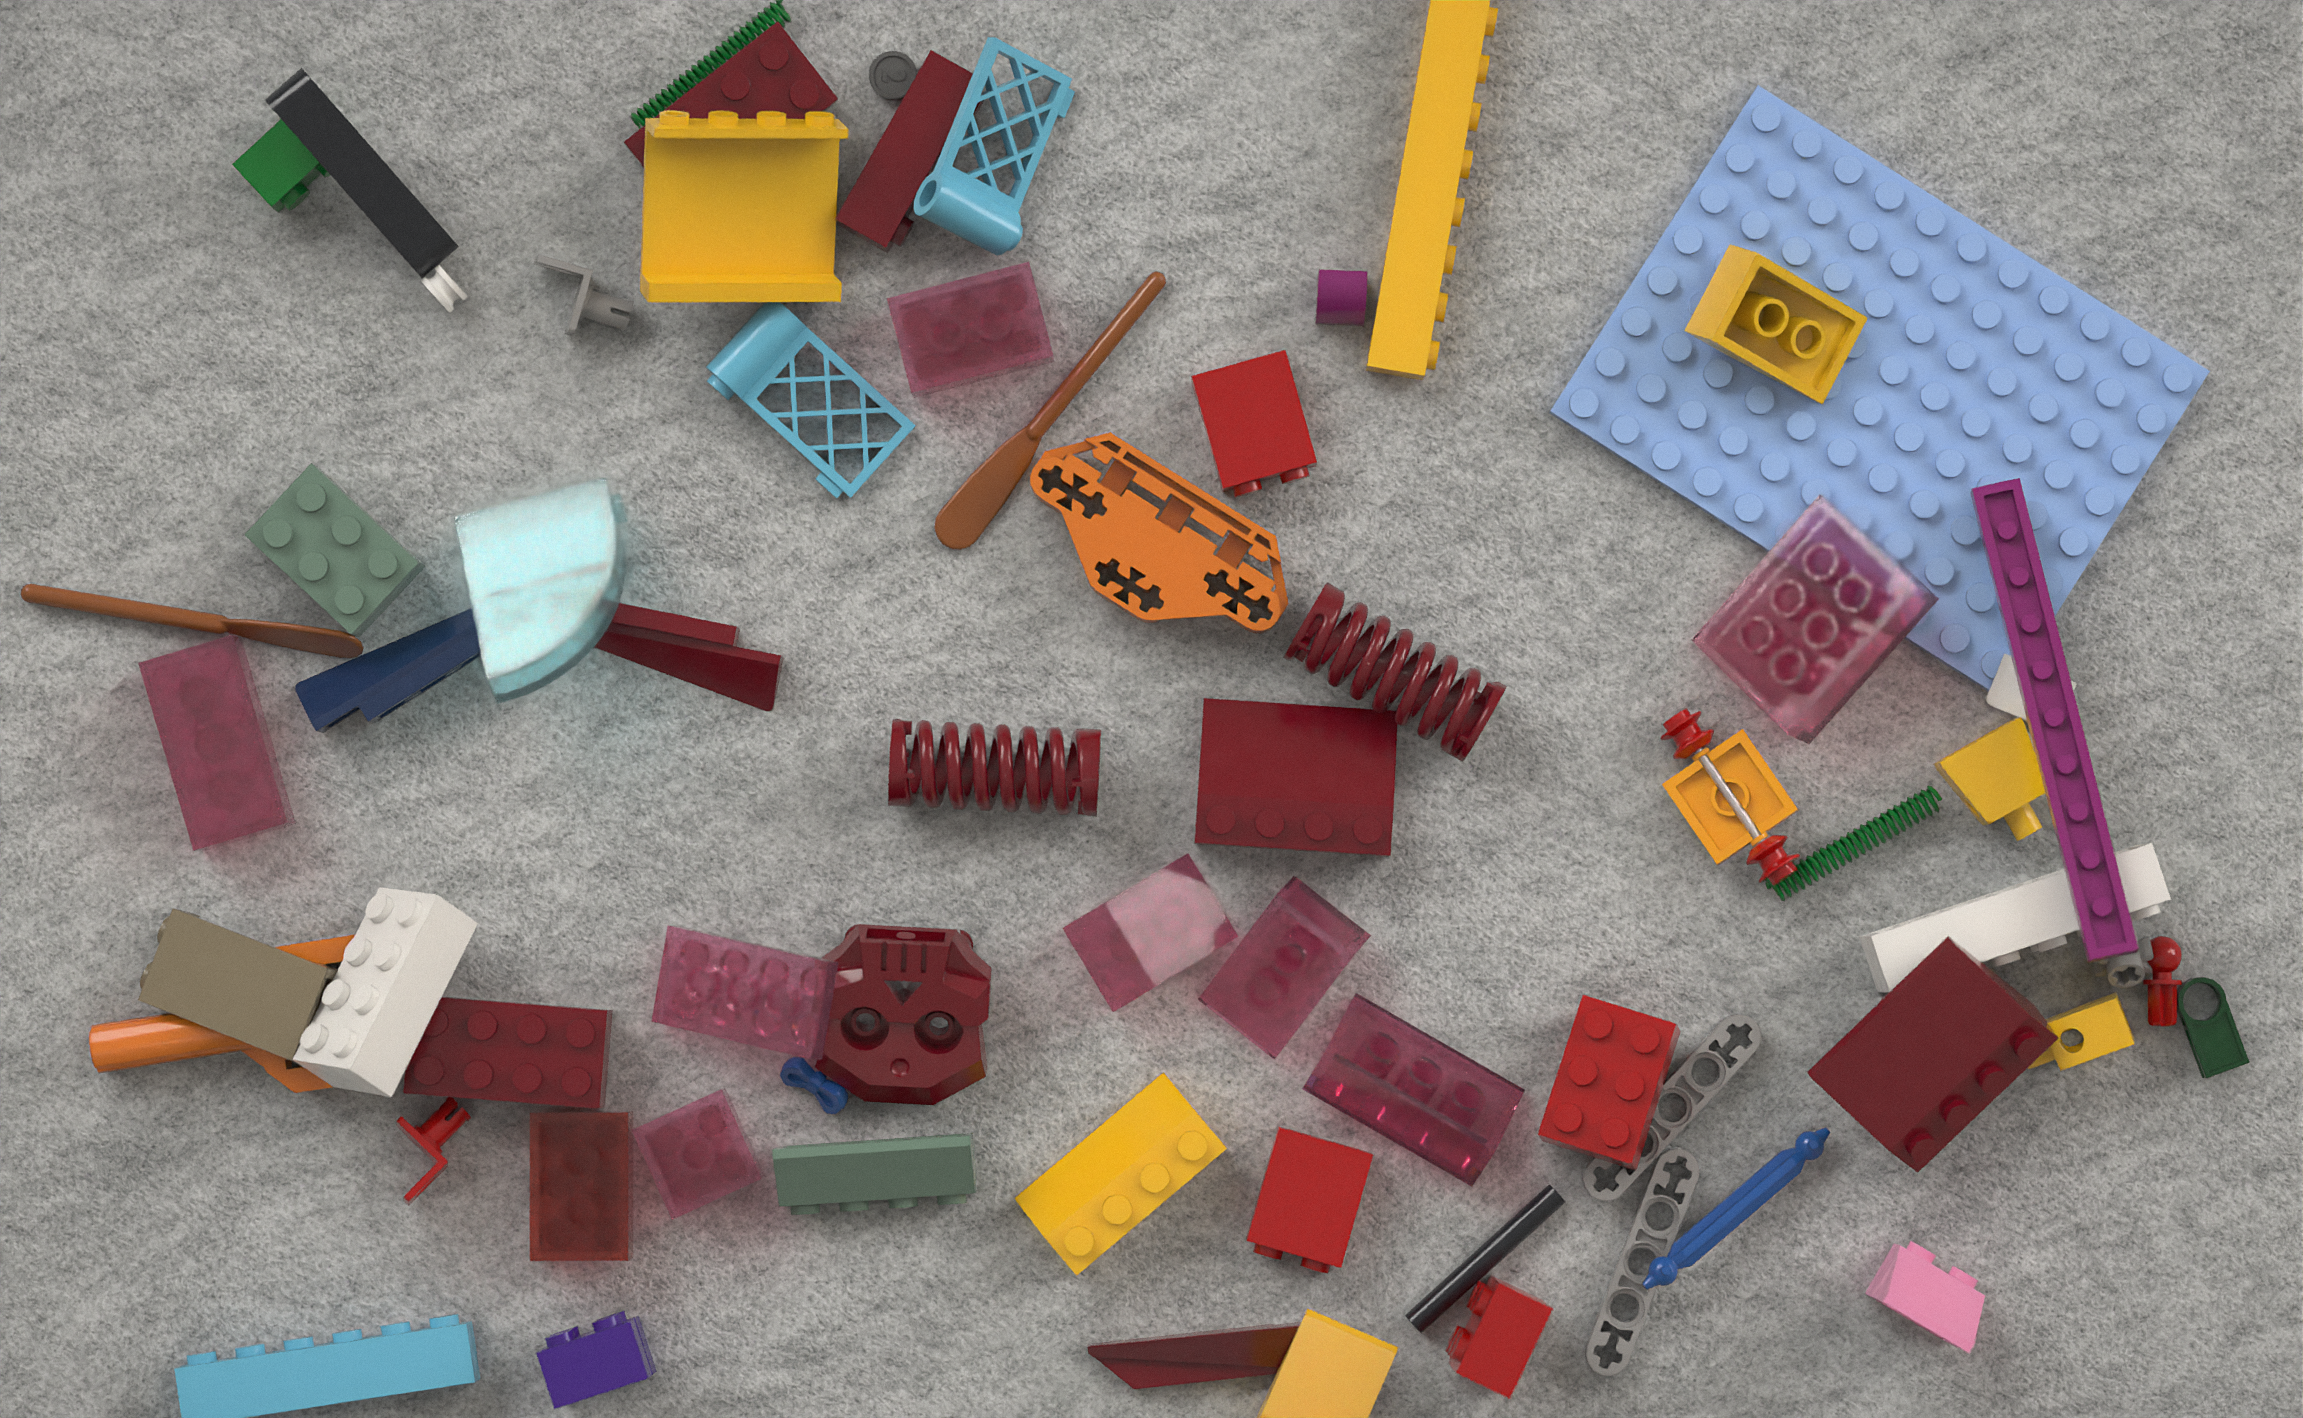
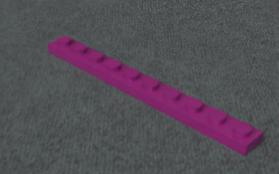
(2054, 721)

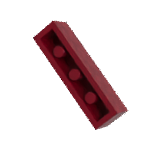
(905, 155)

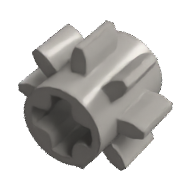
(2127, 969)

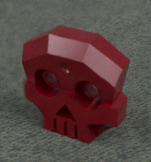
(901, 1052)

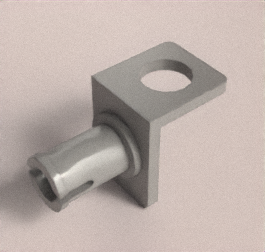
(587, 302)

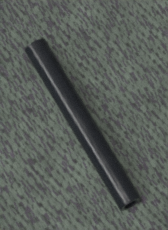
(1485, 1258)

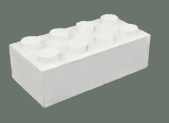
(385, 991)

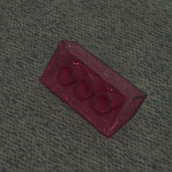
(1414, 1090)

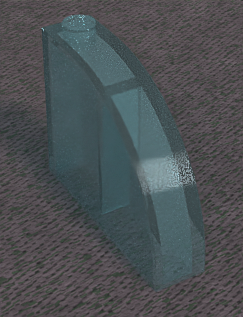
(543, 582)

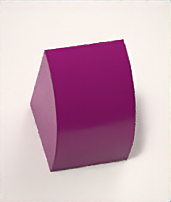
(1341, 297)

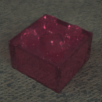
(698, 1153)

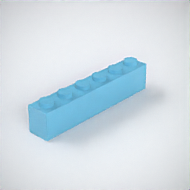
(328, 1372)

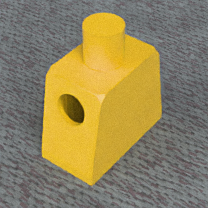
(1997, 777)
(2100, 1023)

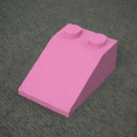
(1929, 1296)

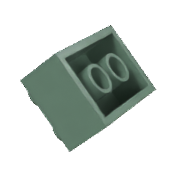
(334, 550)

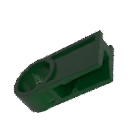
(2213, 1040)

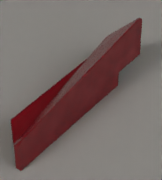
(694, 652)

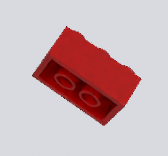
(1609, 1082)
(1497, 1335)

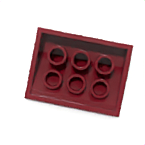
(1296, 777)
(1933, 1054)

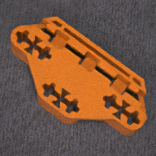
(1154, 547)

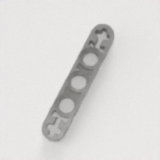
(1693, 1094)
(1641, 1236)

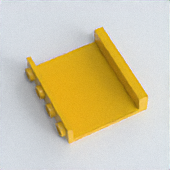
(740, 208)

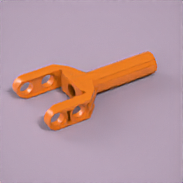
(173, 1038)

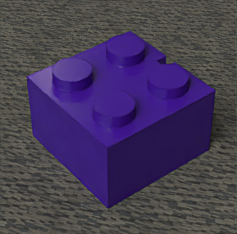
(596, 1361)

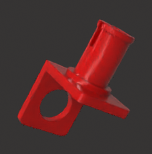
(430, 1139)

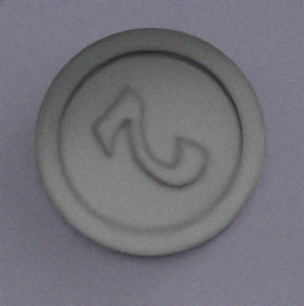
(892, 75)

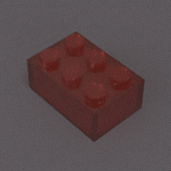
(581, 1185)

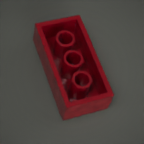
(760, 77)
(513, 1053)

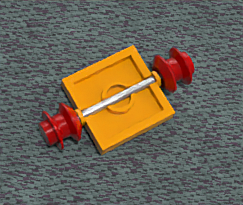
(1730, 797)

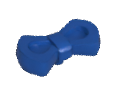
(800, 1074)

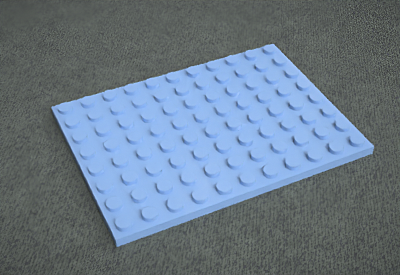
(1957, 381)

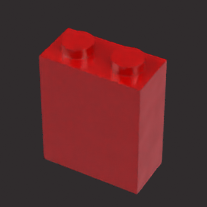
(1254, 423)
(1308, 1199)

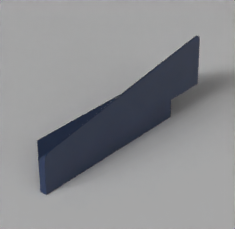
(390, 674)

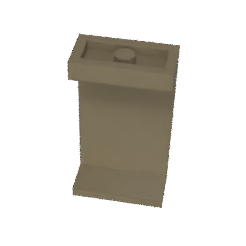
(233, 983)

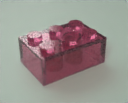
(970, 330)

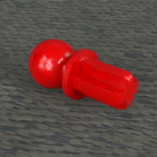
(2161, 988)

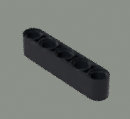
(361, 173)

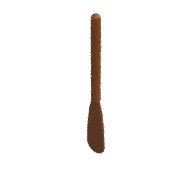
(991, 484)
(287, 635)

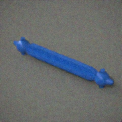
(1736, 1208)

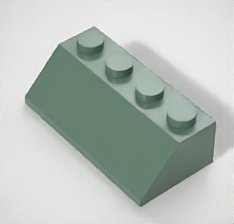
(875, 1170)

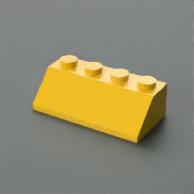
(1120, 1173)

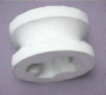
(444, 288)

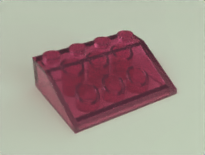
(1814, 620)

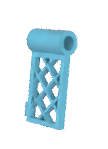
(960, 200)
(762, 352)

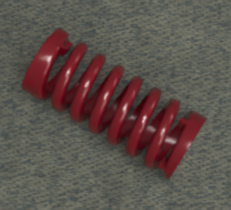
(1467, 718)
(1081, 768)

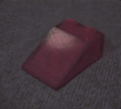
(1150, 932)
(1284, 967)

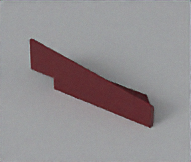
(1197, 1355)

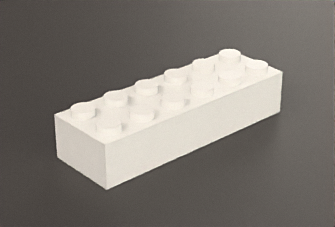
(2008, 920)

